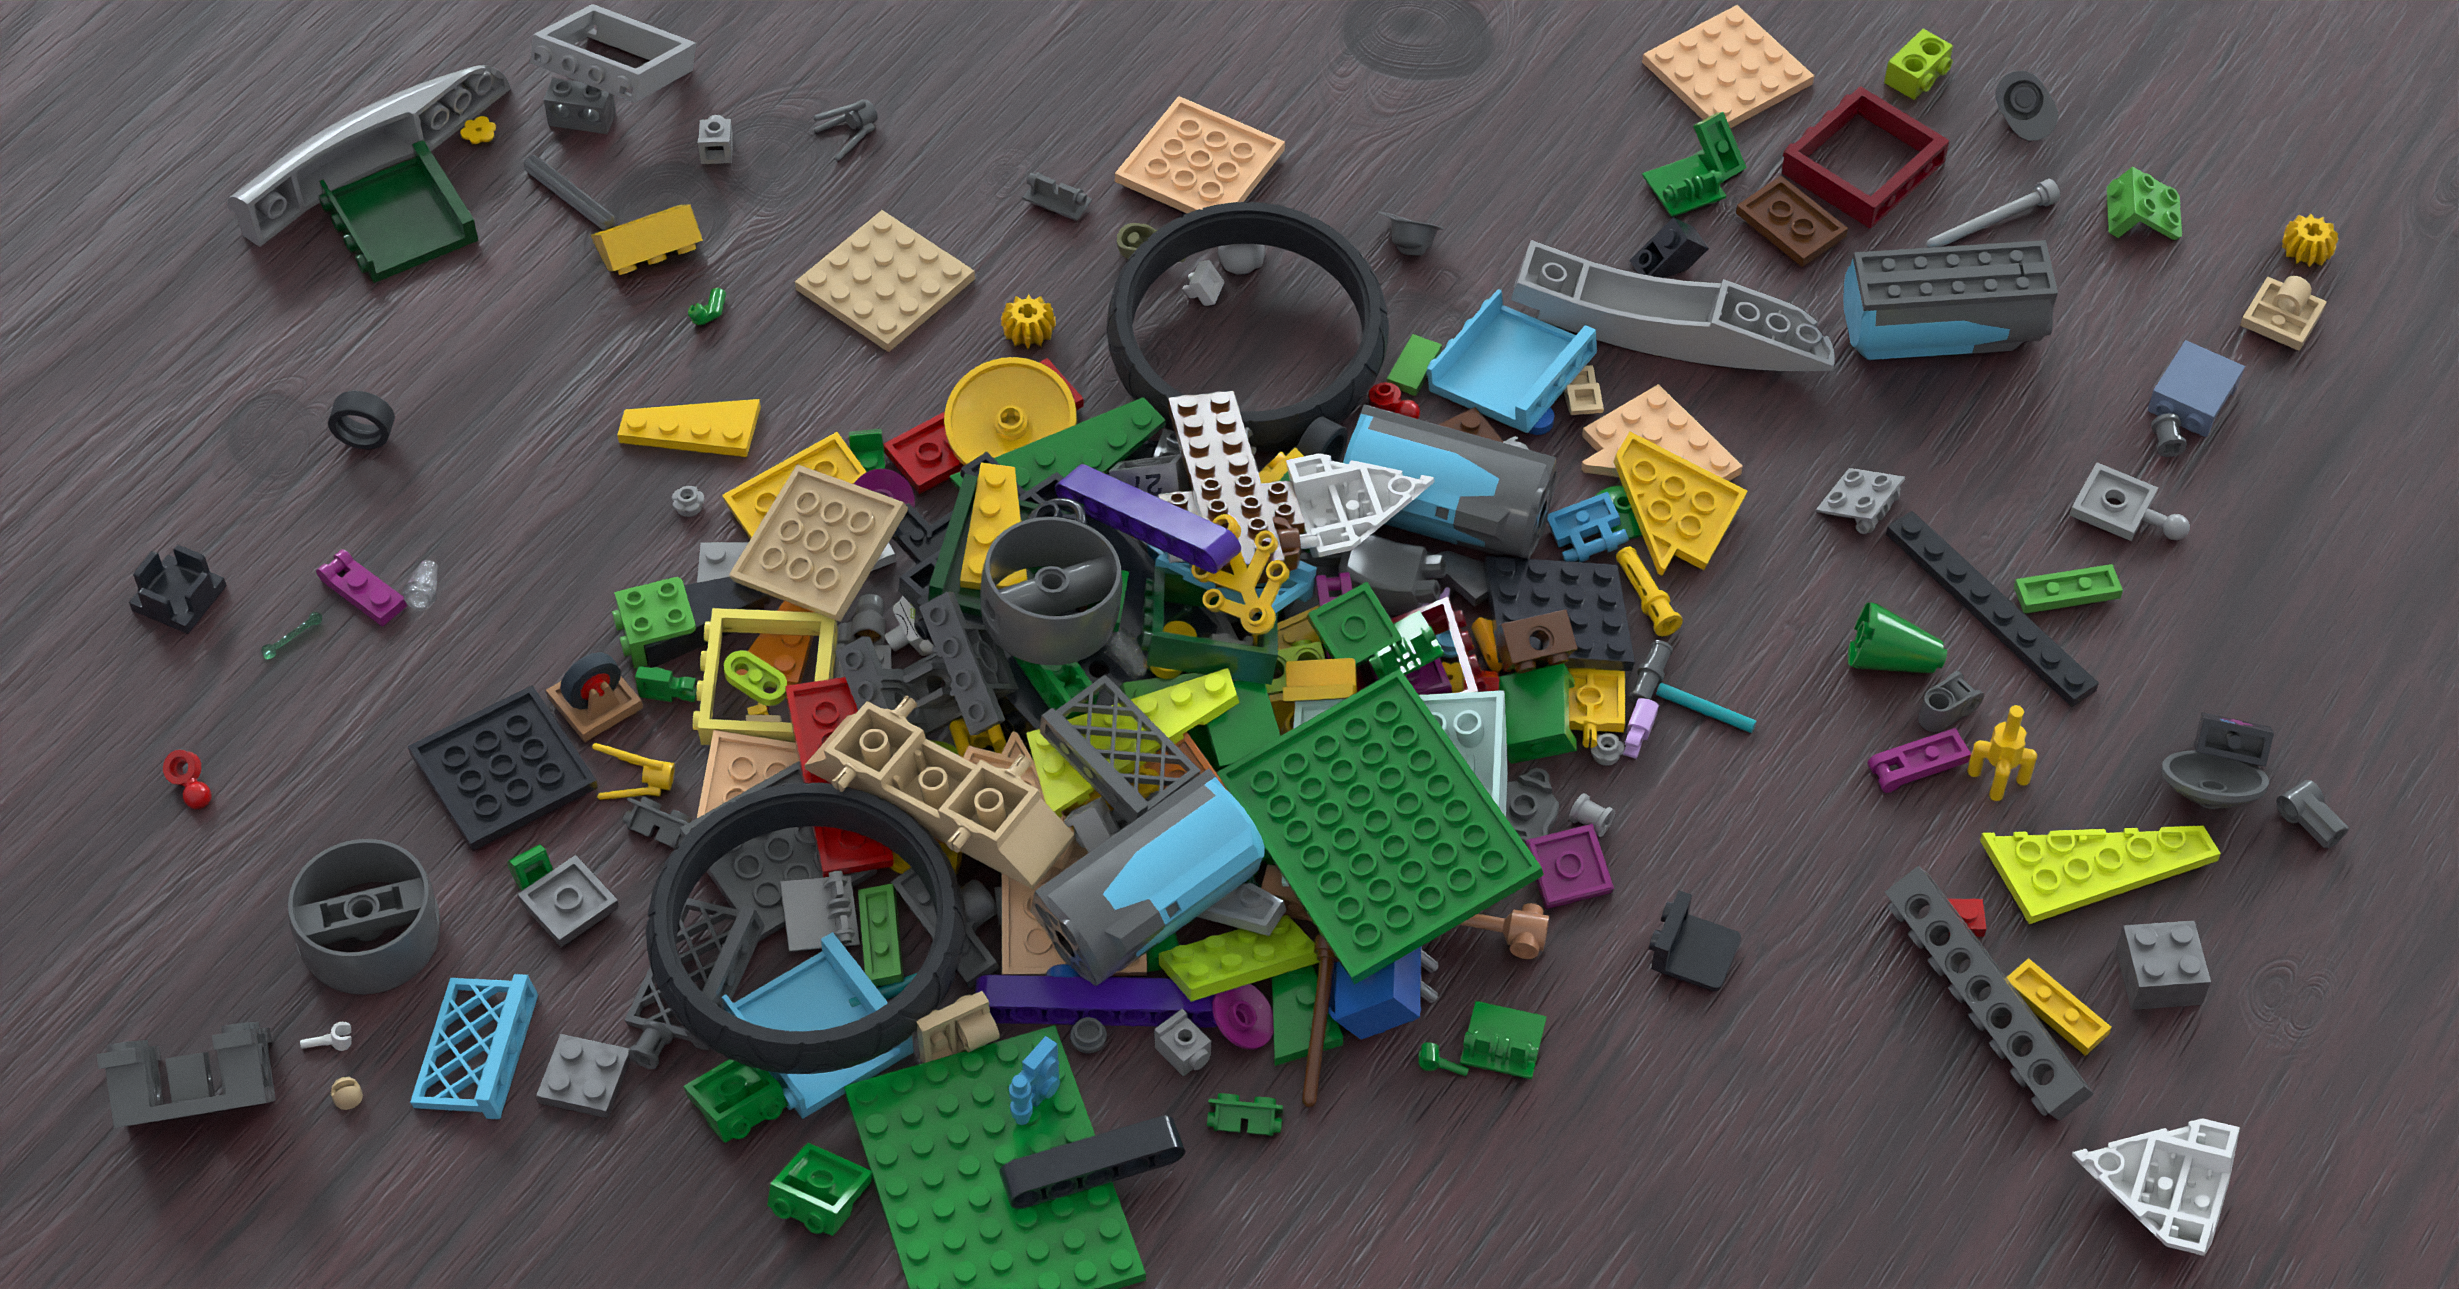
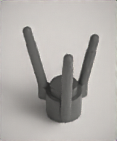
(857, 115)

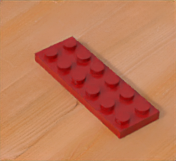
(925, 453)
(814, 715)

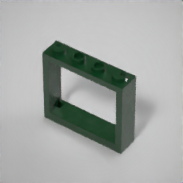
(1196, 653)

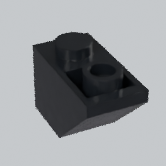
(1670, 250)

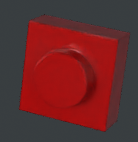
(1972, 913)

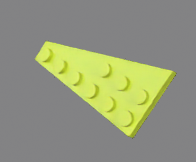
(1170, 709)
(2086, 866)

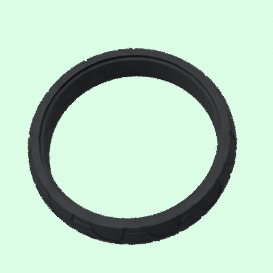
(1260, 225)
(781, 809)

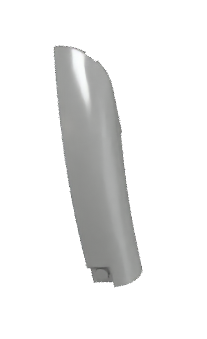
(363, 145)
(1670, 316)

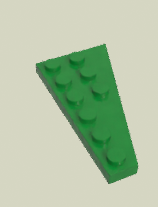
(1095, 443)

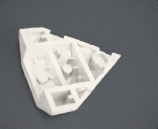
(1348, 499)
(2170, 1179)

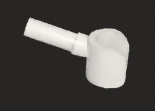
(333, 1039)

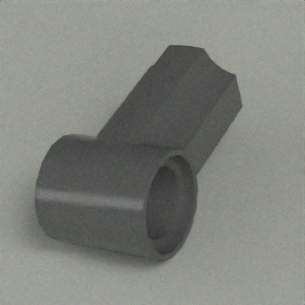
(2306, 805)

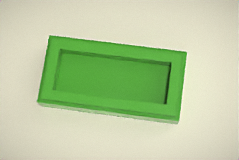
(1412, 365)

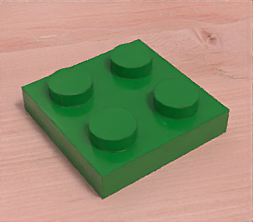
(1354, 625)

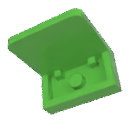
(2142, 198)
(652, 615)

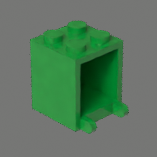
(1238, 729)

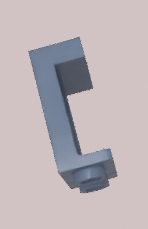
(2196, 387)

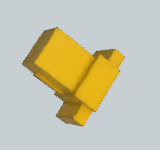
(759, 709)

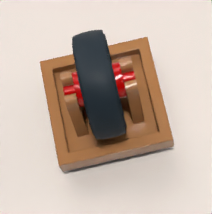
(594, 695)

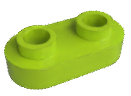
(757, 679)

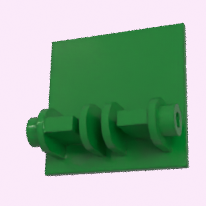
(1685, 185)
(1417, 648)
(1503, 1040)

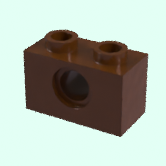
(1550, 628)

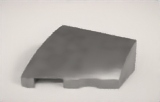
(1465, 577)

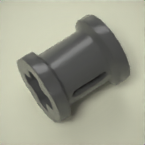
(2168, 434)
(650, 1044)

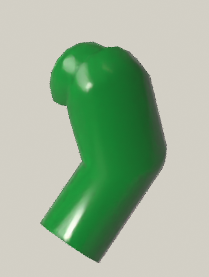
(703, 315)

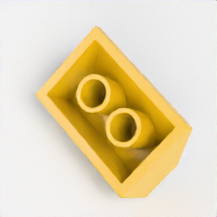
(648, 239)

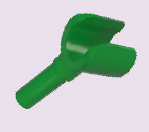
(1430, 1060)

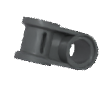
(1948, 703)

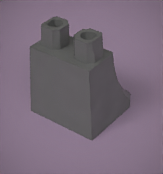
(1395, 573)

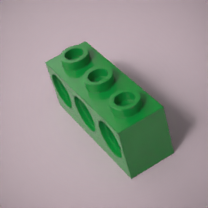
(1057, 683)

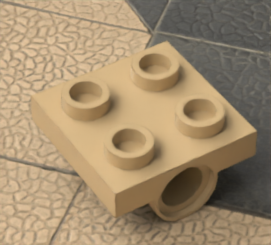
(2284, 311)
(956, 1028)

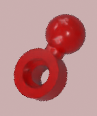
(1388, 397)
(196, 793)

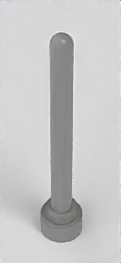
(2043, 194)

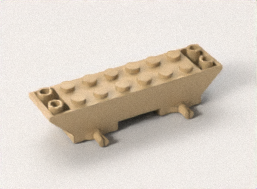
(963, 804)

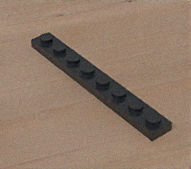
(1992, 609)

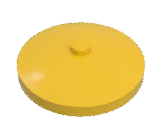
(1006, 408)

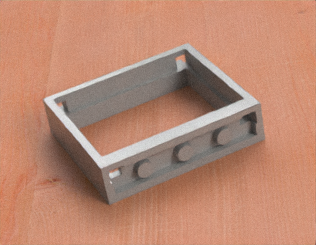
(668, 53)

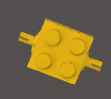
(1596, 702)

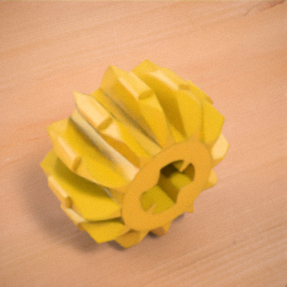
(2310, 240)
(1028, 321)

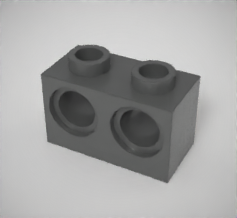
(579, 106)

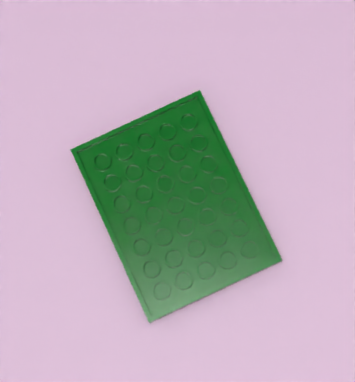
(1379, 826)
(936, 1161)

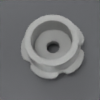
(688, 501)
(1605, 755)

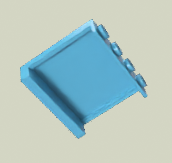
(1509, 364)
(812, 999)

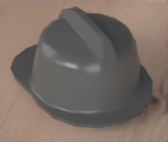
(2026, 105)
(1411, 236)

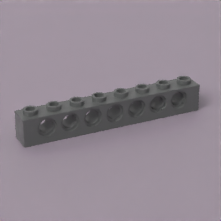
(2067, 1088)

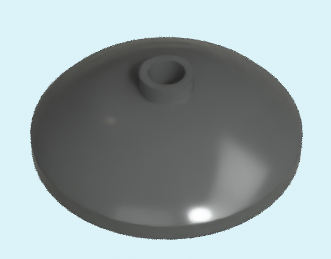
(2213, 779)

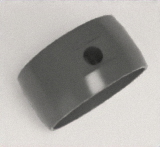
(1023, 614)
(323, 920)

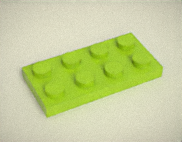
(1237, 959)

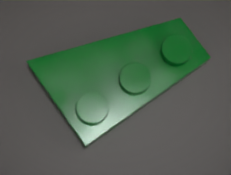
(1293, 1013)

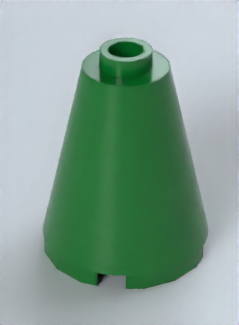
(1893, 643)

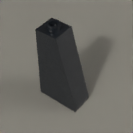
(702, 597)

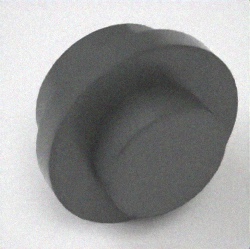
(1088, 1035)

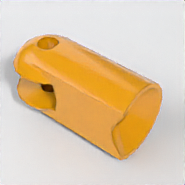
(1485, 638)

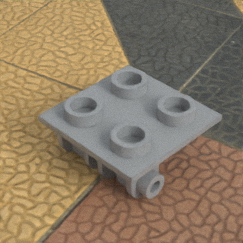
(1863, 497)
(817, 909)

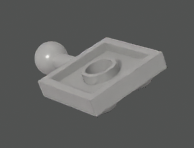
(2123, 518)

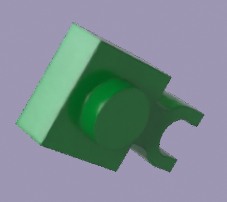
(661, 685)

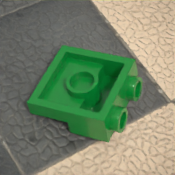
(736, 1098)
(818, 1189)

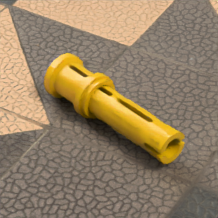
(1654, 601)

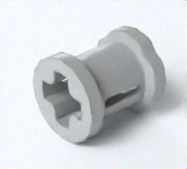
(1591, 813)

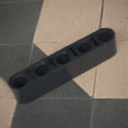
(1091, 1162)

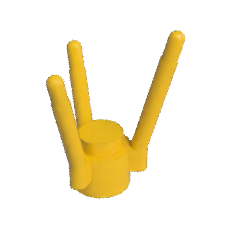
(655, 773)

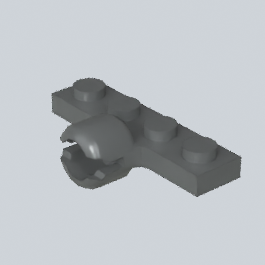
(979, 908)

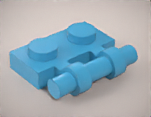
(1584, 520)
(1035, 1081)

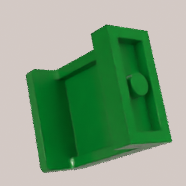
(1538, 713)

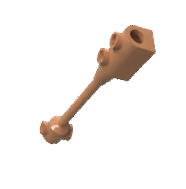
(1522, 929)

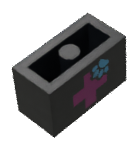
(2233, 739)

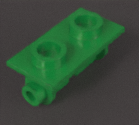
(1259, 1114)

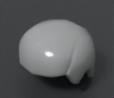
(1241, 257)

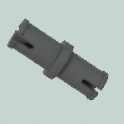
(1651, 671)

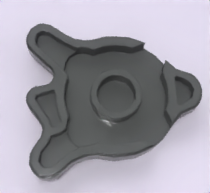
(1531, 804)

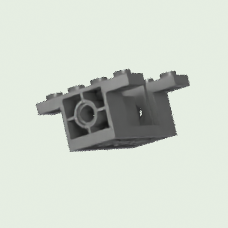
(963, 657)
(136, 1081)

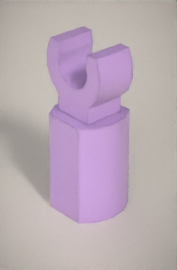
(1640, 726)

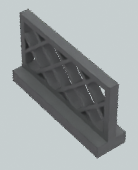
(1091, 762)
(724, 972)

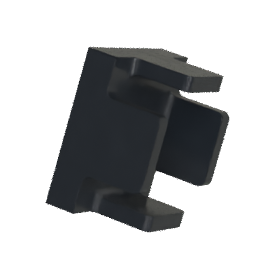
(176, 589)

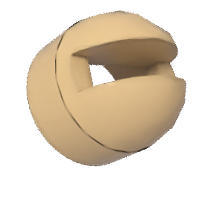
(346, 1093)

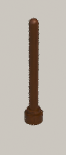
(1319, 1020)

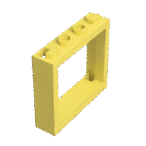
(757, 622)

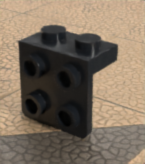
(1693, 946)

